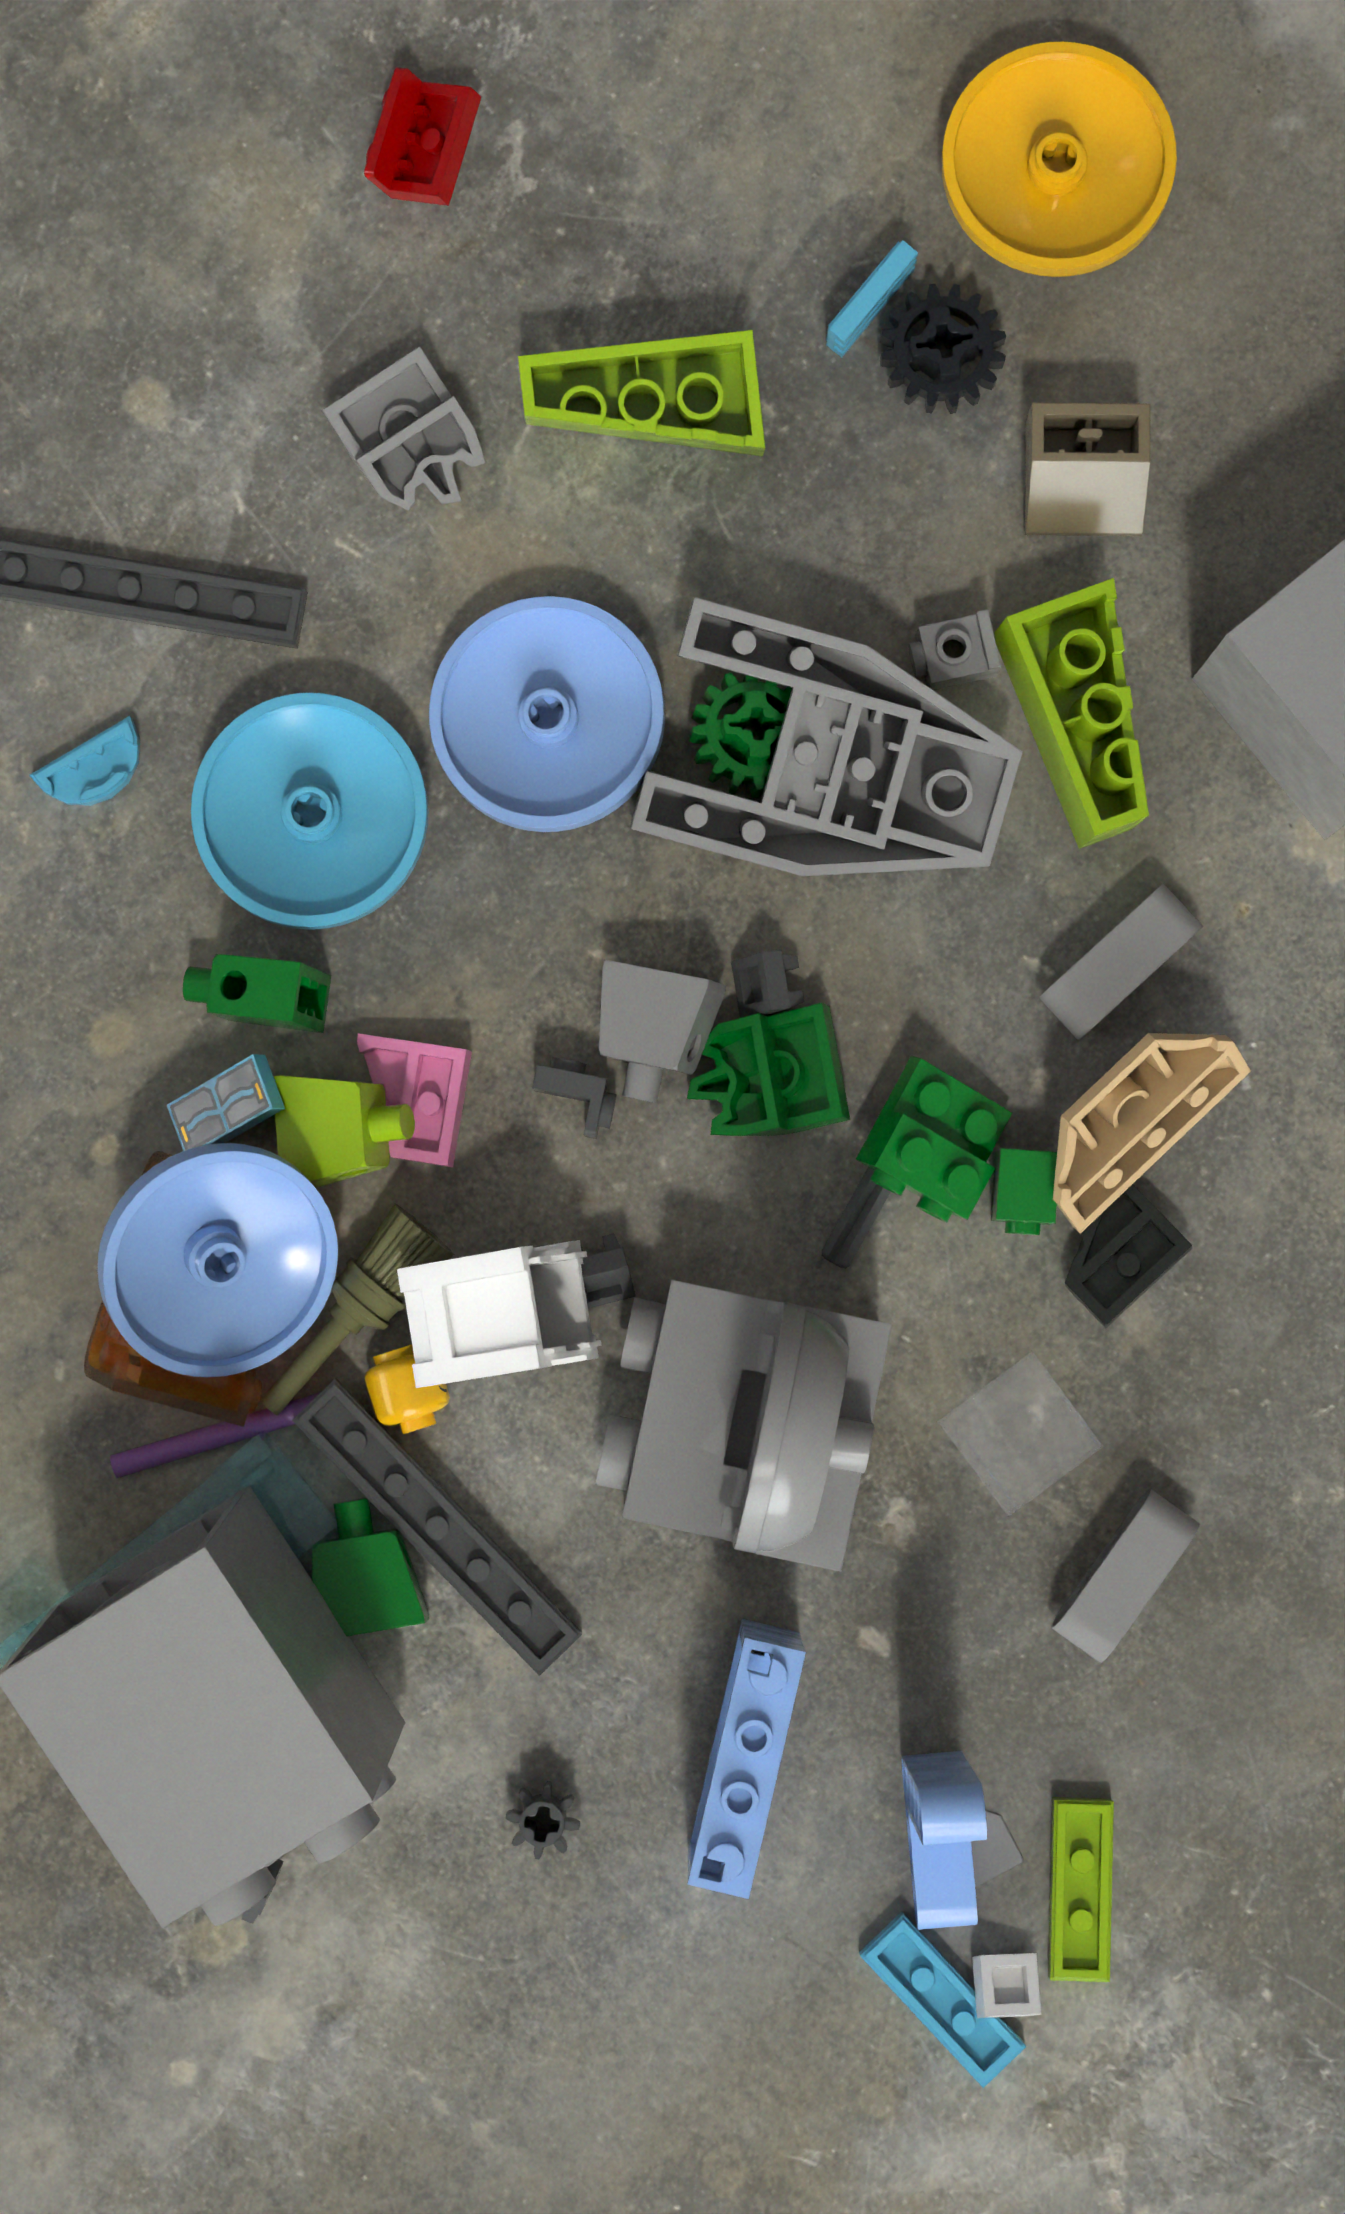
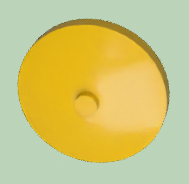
(1058, 159)

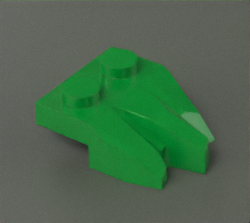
(774, 1074)

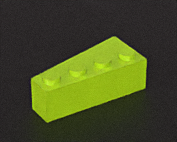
(653, 391)
(1079, 708)

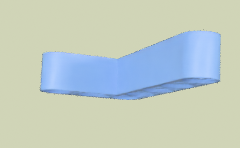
(942, 1819)

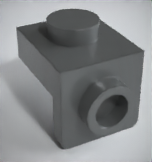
(568, 1080)

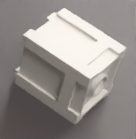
(497, 1313)

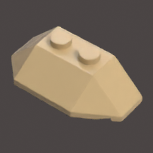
(1138, 1116)

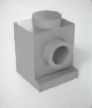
(976, 664)

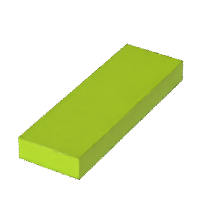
(1081, 1889)

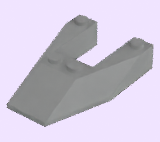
(863, 768)

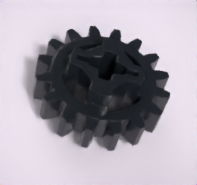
(964, 341)

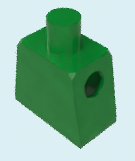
(261, 992)
(367, 1574)

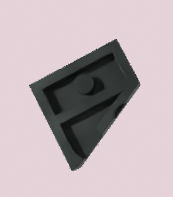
(1123, 1256)

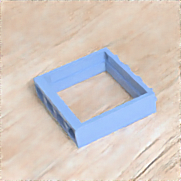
(745, 1759)

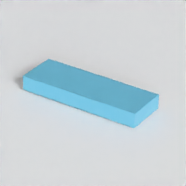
(941, 1999)

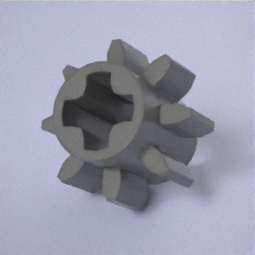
(528, 1827)

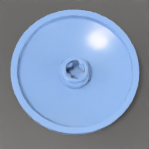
(547, 714)
(217, 1260)

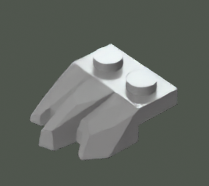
(406, 431)

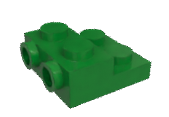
(934, 1141)

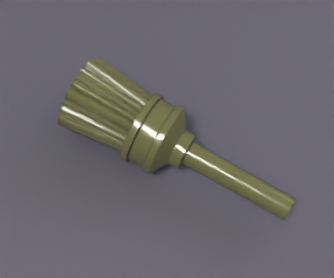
(364, 1295)

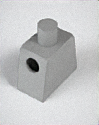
(655, 1023)

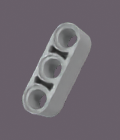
(1120, 962)
(1125, 1575)

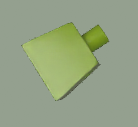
(337, 1127)

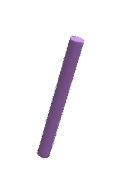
(205, 1439)

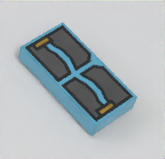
(226, 1104)

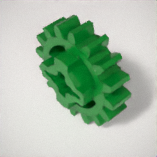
(761, 707)

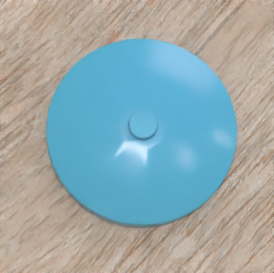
(309, 811)

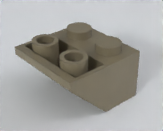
(1086, 468)

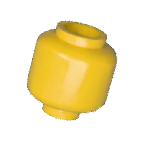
(395, 1395)

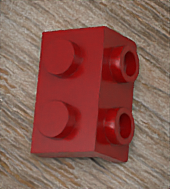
(421, 138)

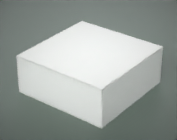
(1006, 1985)

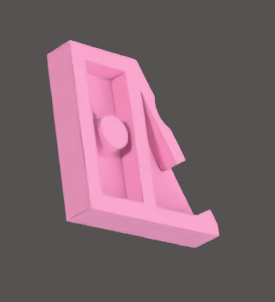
(431, 1083)

